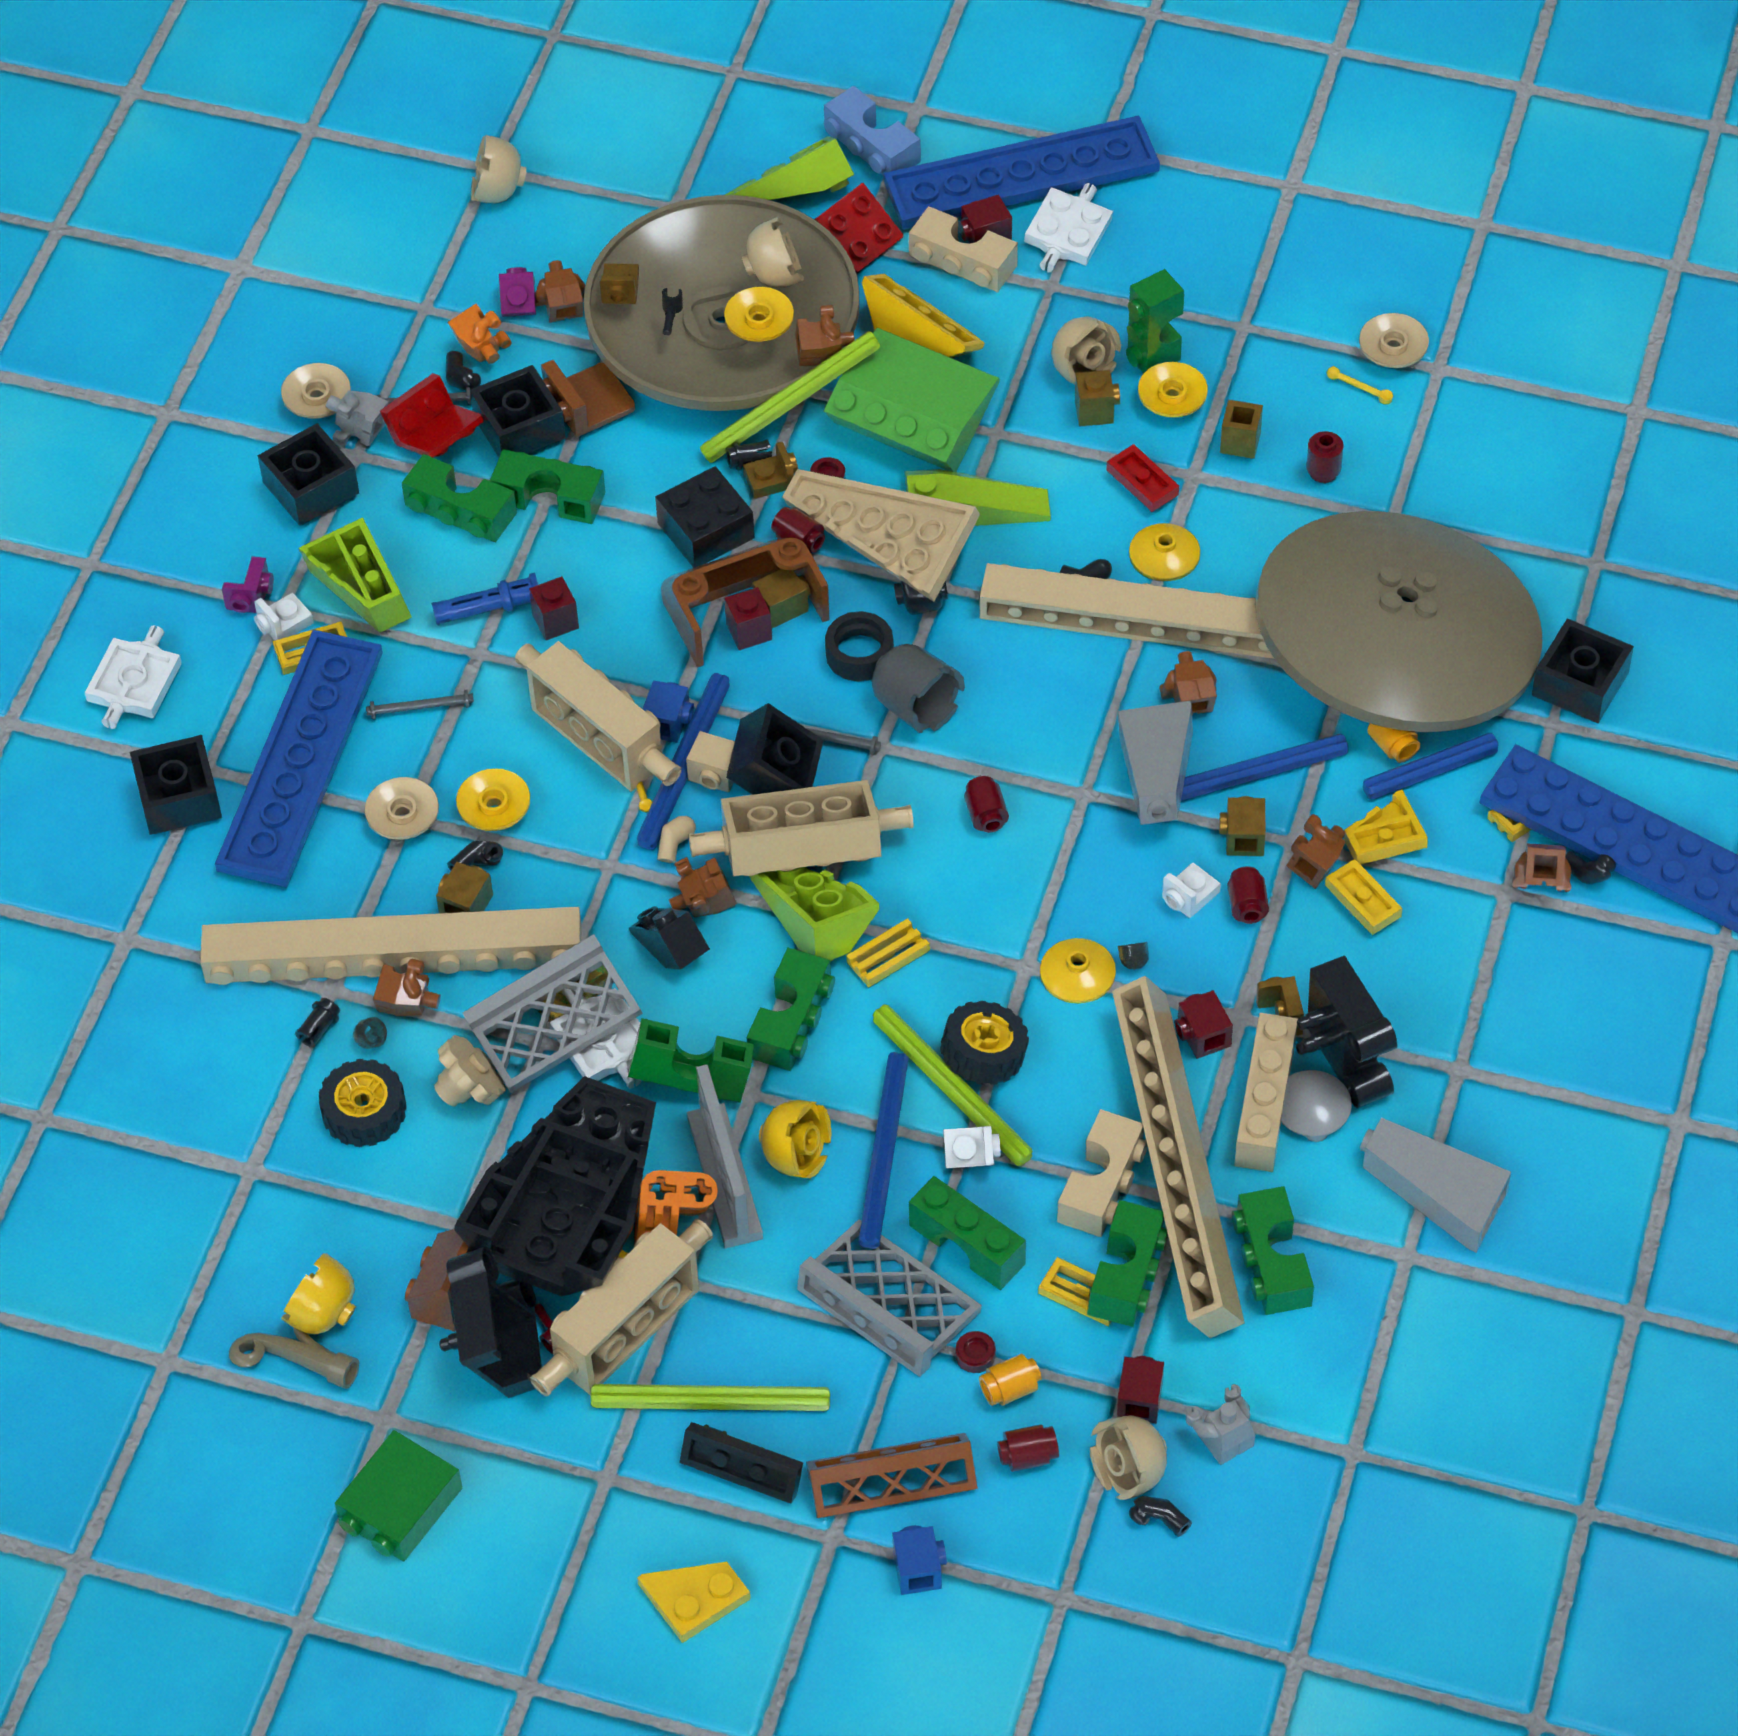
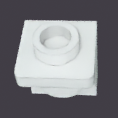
(283, 617)
(1189, 890)
(970, 1147)

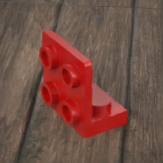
(860, 226)
(427, 418)

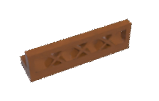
(888, 1460)

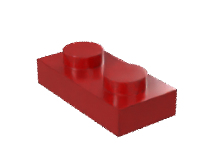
(1142, 478)

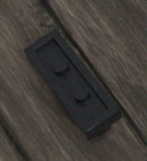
(741, 1462)

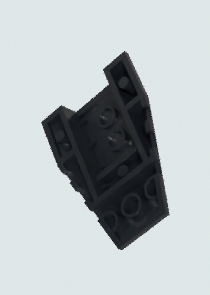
(565, 1192)

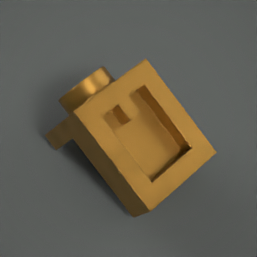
(619, 283)
(771, 474)
(1281, 994)

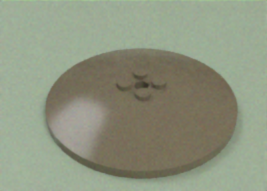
(700, 250)
(1423, 665)

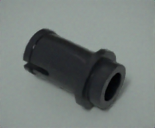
(746, 453)
(318, 1021)

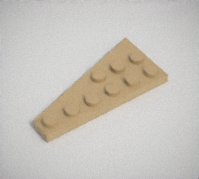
(896, 529)

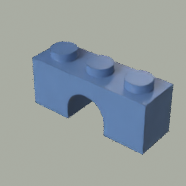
(853, 120)

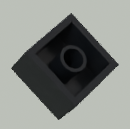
(518, 412)
(308, 474)
(705, 517)
(1582, 670)
(773, 753)
(175, 784)

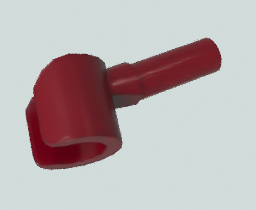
(545, 1338)

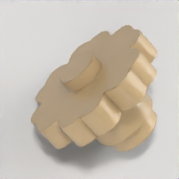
(467, 1074)

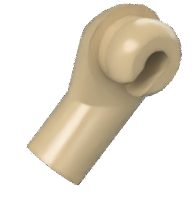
(672, 835)

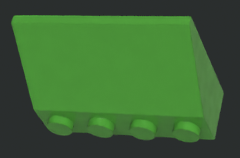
(913, 400)

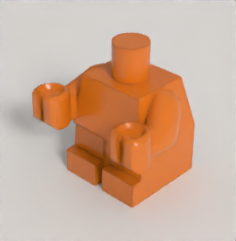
(474, 336)

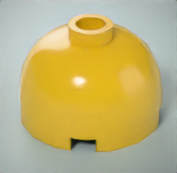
(795, 1138)
(322, 1298)

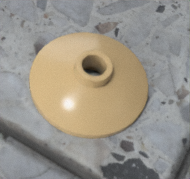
(1394, 340)
(309, 388)
(400, 797)

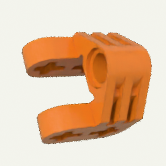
(675, 1202)

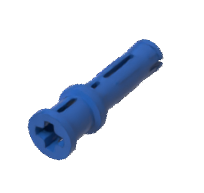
(503, 596)

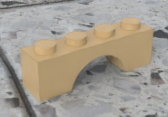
(1265, 1092)

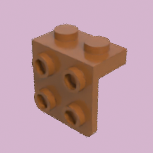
(587, 397)

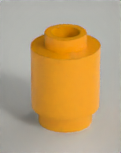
(1395, 743)
(1010, 1380)

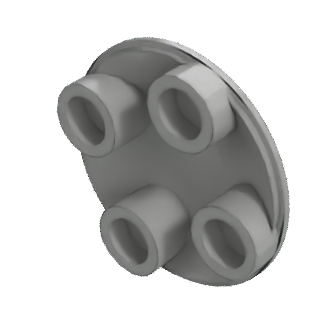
(1315, 1104)

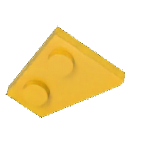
(1386, 832)
(694, 1596)

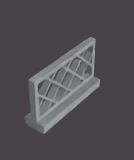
(531, 992)
(722, 1161)
(869, 1313)

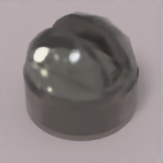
(1134, 955)
(374, 1037)

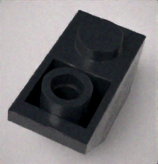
(669, 936)

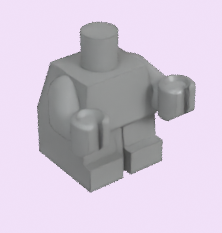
(357, 416)
(1225, 1429)

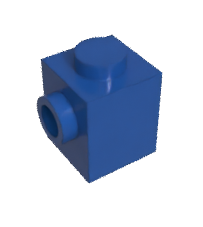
(671, 707)
(918, 1559)

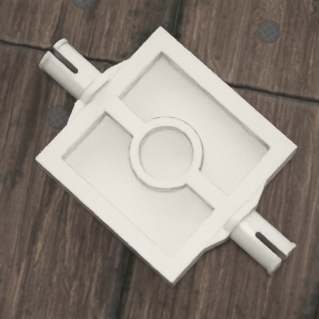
(1068, 227)
(133, 677)
(611, 1052)

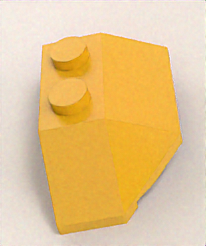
(914, 319)

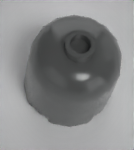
(917, 686)

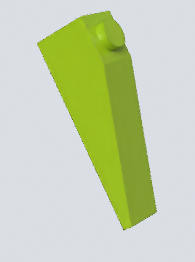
(810, 171)
(995, 499)
(817, 910)

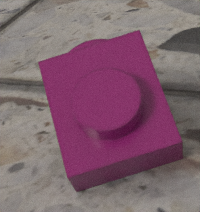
(517, 292)
(256, 585)

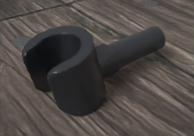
(671, 306)

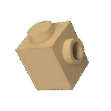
(710, 761)

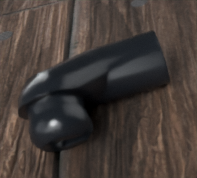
(457, 374)
(1098, 569)
(478, 853)
(1591, 871)
(1162, 1509)

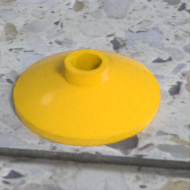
(759, 314)
(1172, 389)
(1160, 561)
(489, 789)
(1075, 982)

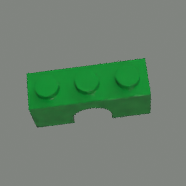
(1151, 308)
(576, 486)
(482, 512)
(782, 1035)
(661, 1061)
(991, 1246)
(1279, 1279)
(1120, 1289)

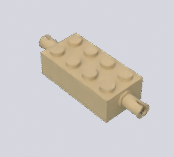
(596, 715)
(800, 828)
(626, 1310)

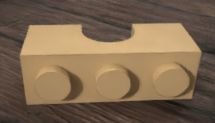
(983, 262)
(1091, 1201)

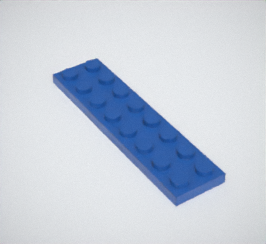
(1024, 169)
(299, 758)
(1601, 822)

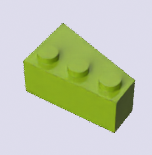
(358, 574)

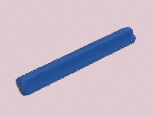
(1430, 766)

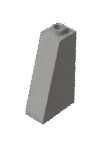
(1156, 757)
(1437, 1180)

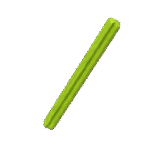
(790, 396)
(951, 1084)
(710, 1397)

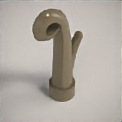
(337, 1368)

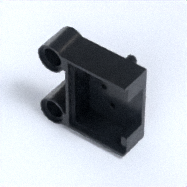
(1348, 1031)
(493, 1323)

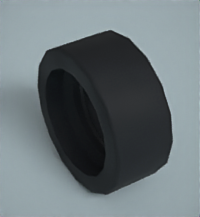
(854, 625)

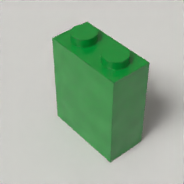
(398, 1496)

